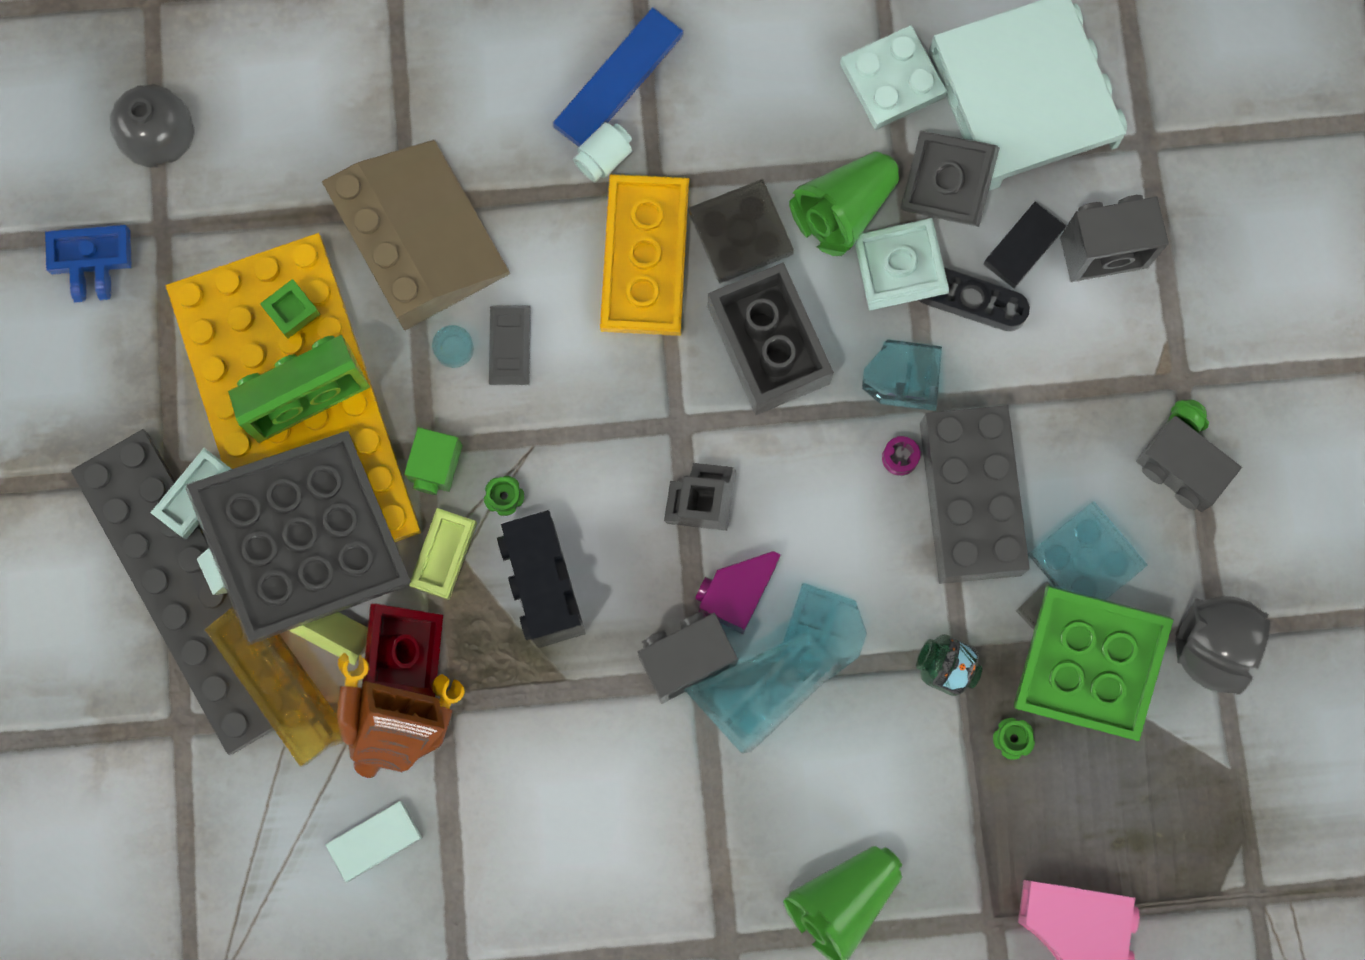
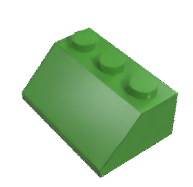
(297, 388)

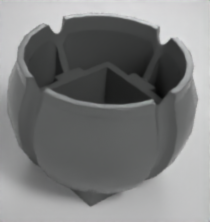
(1222, 642)

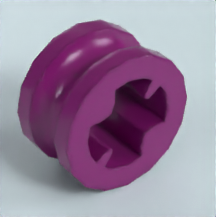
(912, 461)

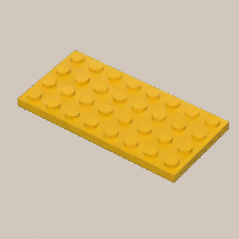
(235, 337)

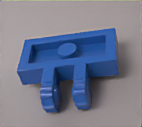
(87, 251)

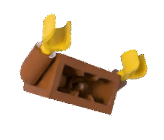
(390, 724)

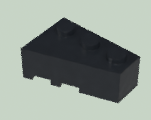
(540, 580)

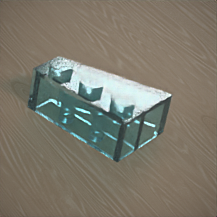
(764, 691)

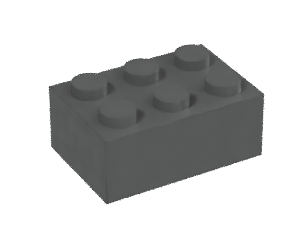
(769, 338)

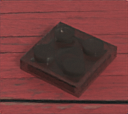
(741, 231)

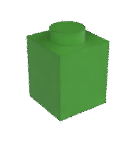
(433, 461)

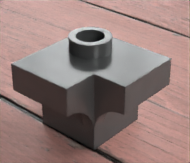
(701, 498)

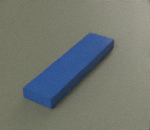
(618, 77)

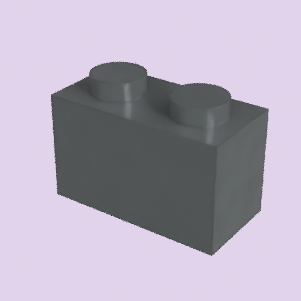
(1188, 465)

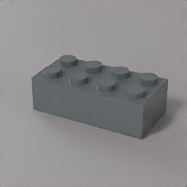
(974, 494)

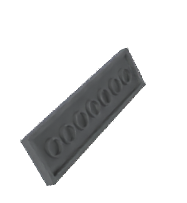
(164, 568)

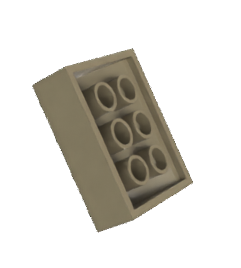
(416, 230)

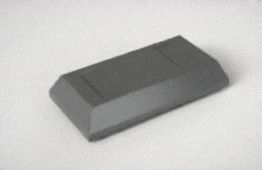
(509, 345)

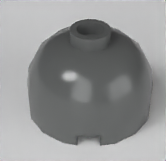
(151, 125)

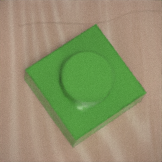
(290, 308)

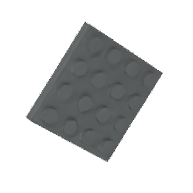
(297, 536)

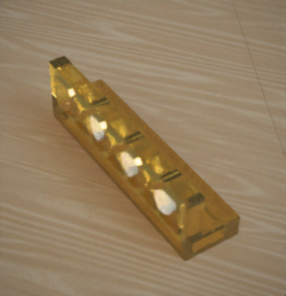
(279, 689)

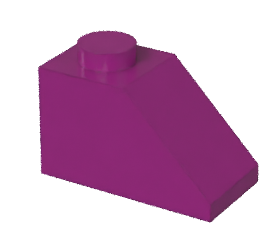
(737, 590)

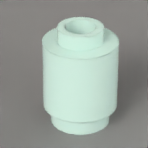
(603, 151)

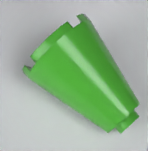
(844, 201)
(845, 901)

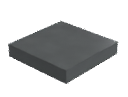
(950, 178)

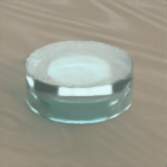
(453, 346)

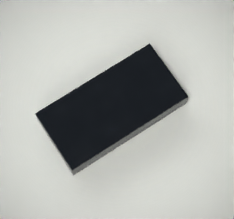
(1024, 245)

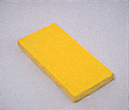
(644, 255)

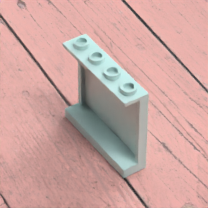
(1028, 86)

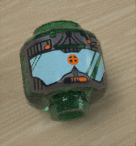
(949, 665)

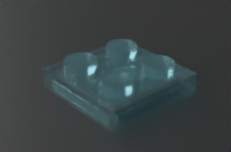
(1088, 555)

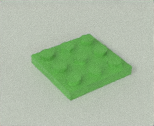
(1093, 663)

